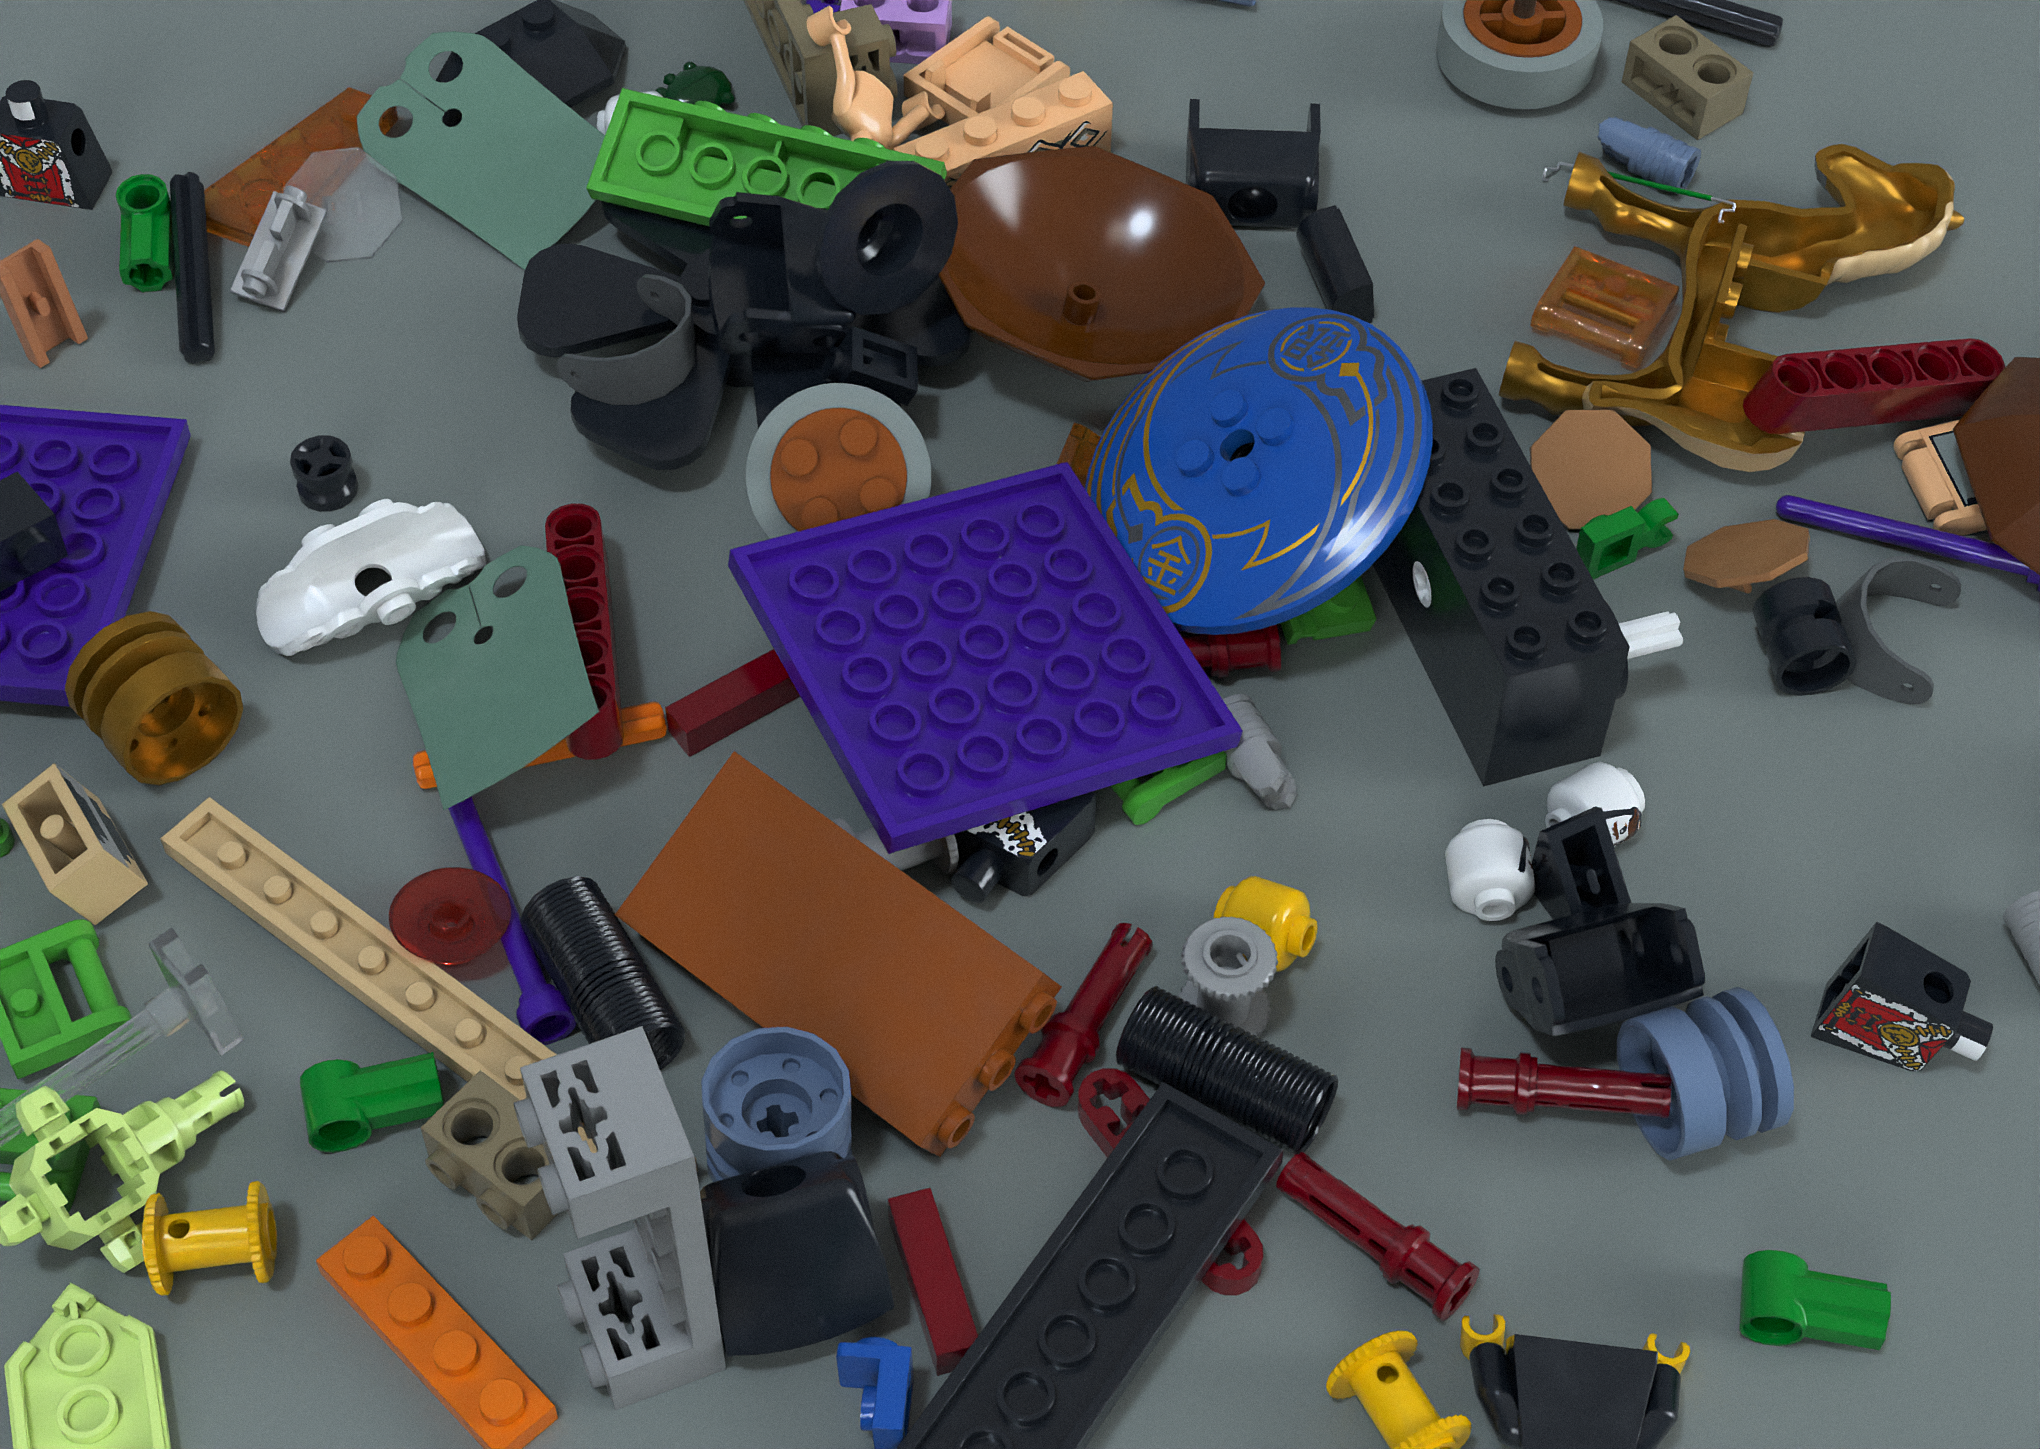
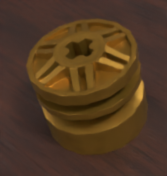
(153, 698)

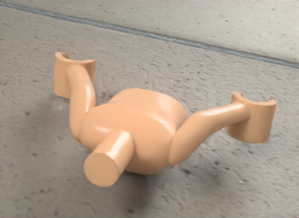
(861, 100)

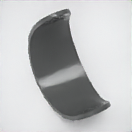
(646, 373)
(1877, 666)

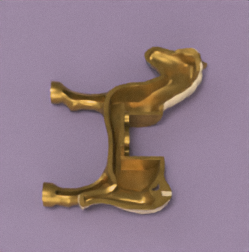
(1756, 259)

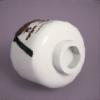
(1601, 787)
(1489, 868)

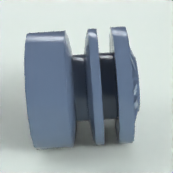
(1723, 1069)
(774, 1101)

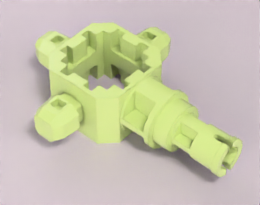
(135, 1146)

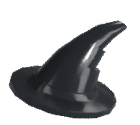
(886, 237)

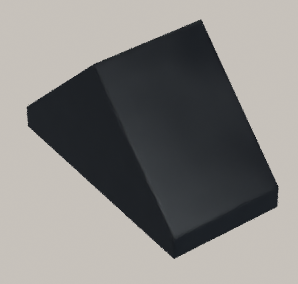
(1577, 866)

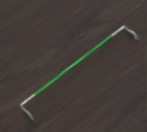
(1657, 186)

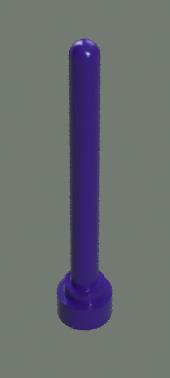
(1903, 535)
(541, 1006)

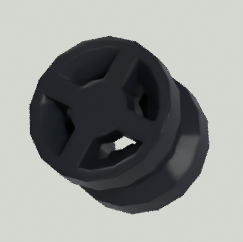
(324, 473)

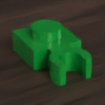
(1615, 539)

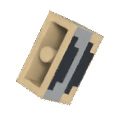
(74, 844)

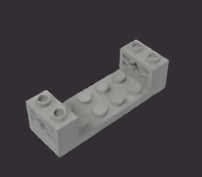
(640, 1173)

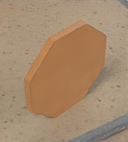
(1591, 465)
(1746, 554)

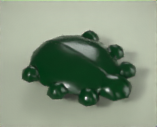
(698, 84)

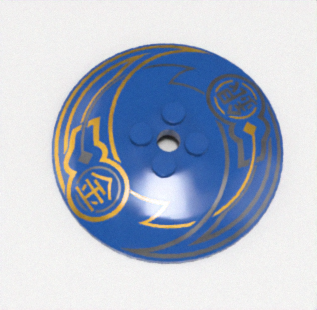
(1313, 504)

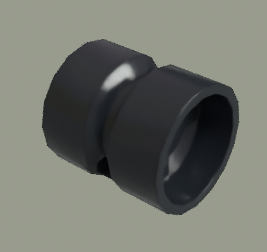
(1804, 636)

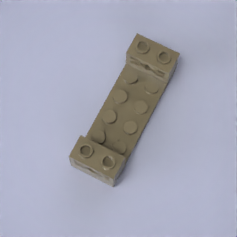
(810, 69)

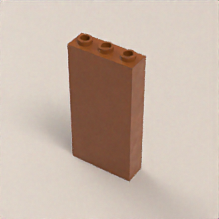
(842, 945)

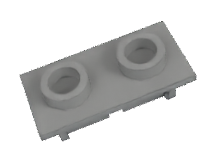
(279, 249)

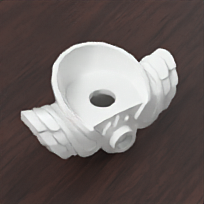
(318, 592)

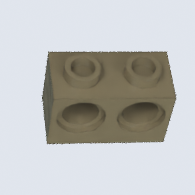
(1687, 77)
(493, 1165)

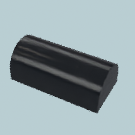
(1336, 263)

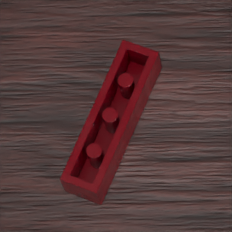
(730, 703)
(932, 1278)

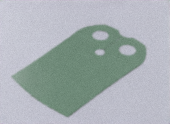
(511, 164)
(501, 700)

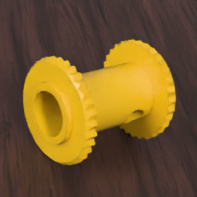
(209, 1238)
(1394, 1397)

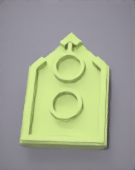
(87, 1381)

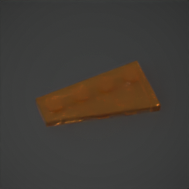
(241, 196)

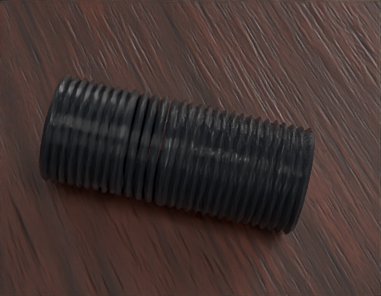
(598, 966)
(1242, 1073)

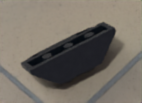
(557, 46)

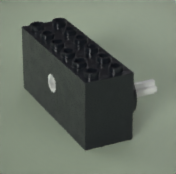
(1505, 601)

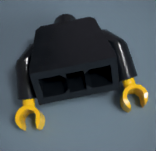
(1573, 1391)

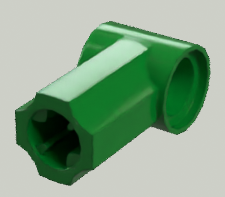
(145, 233)
(351, 1101)
(1790, 1302)

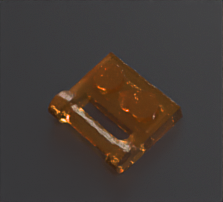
(1610, 293)

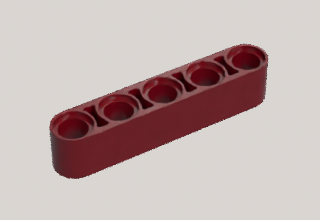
(1871, 385)
(578, 543)

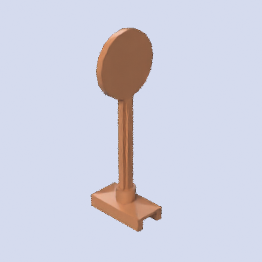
(38, 301)

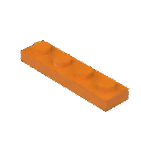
(436, 1338)

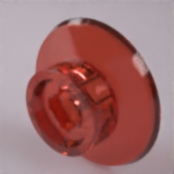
(450, 895)

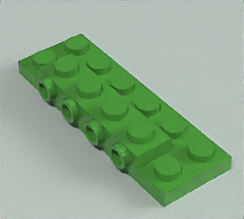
(690, 156)

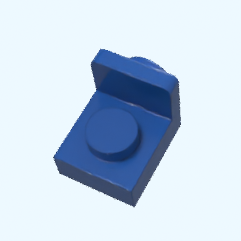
(887, 1385)

